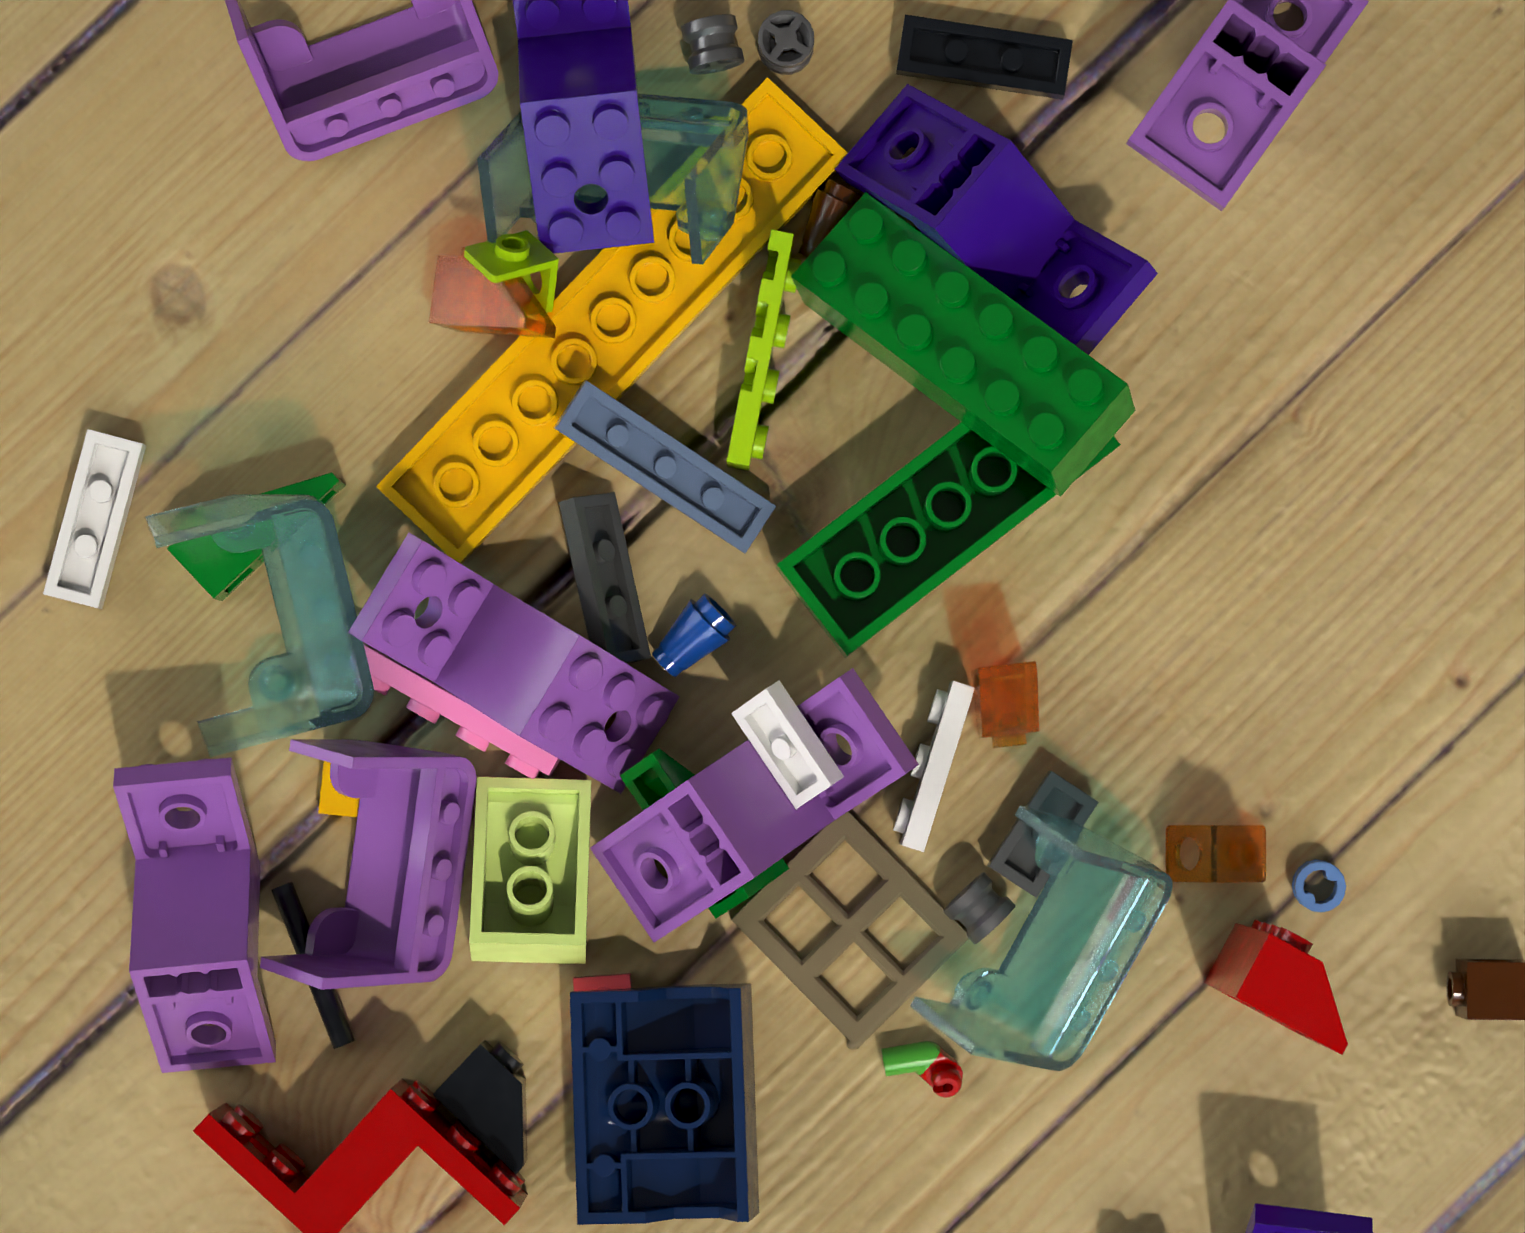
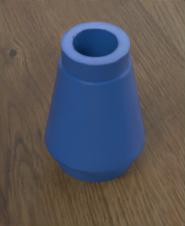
(695, 634)

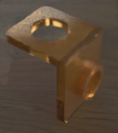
(1225, 853)

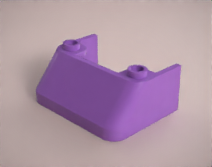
(367, 77)
(402, 867)

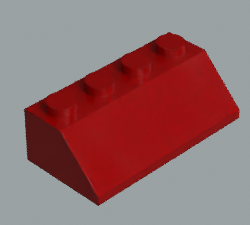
(1279, 979)

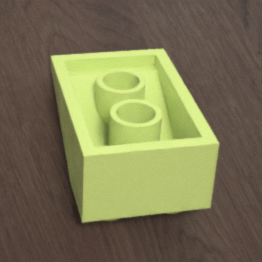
(530, 870)

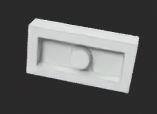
(787, 744)

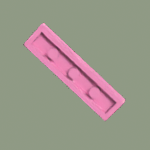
(475, 727)

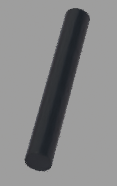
(326, 1000)

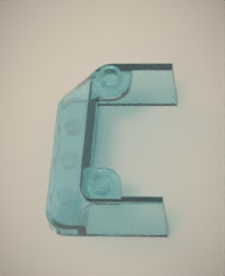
(690, 159)
(325, 667)
(1065, 957)

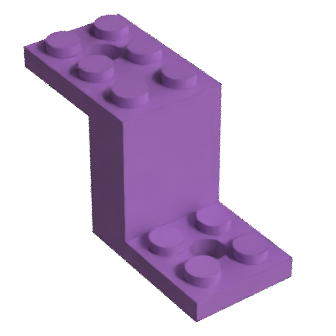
(1248, 78)
(513, 663)
(737, 818)
(195, 915)

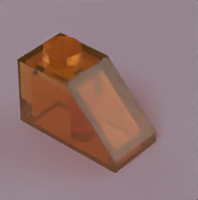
(473, 304)
(1006, 702)

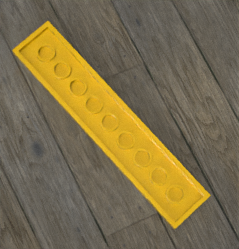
(607, 332)

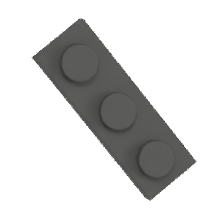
(604, 576)

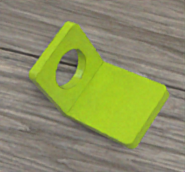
(515, 257)

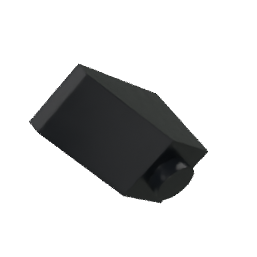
(491, 1101)

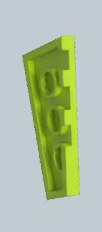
(770, 331)

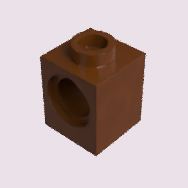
(1488, 989)

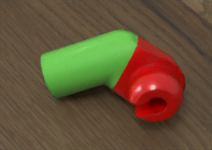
(929, 1062)

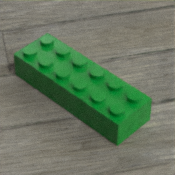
(964, 344)
(912, 535)

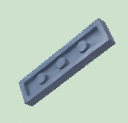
(664, 466)

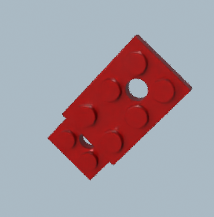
(362, 1161)

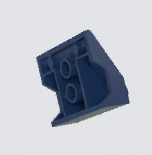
(664, 1104)

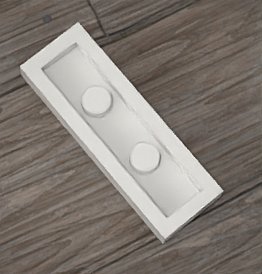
(94, 519)
(934, 761)

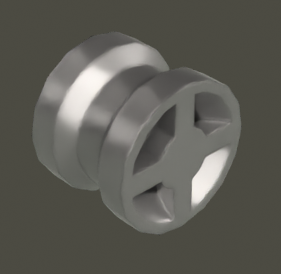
(790, 32)
(712, 44)
(979, 908)

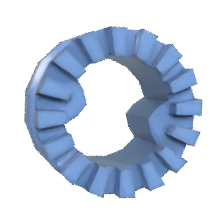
(1331, 873)

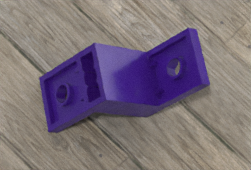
(582, 123)
(995, 215)

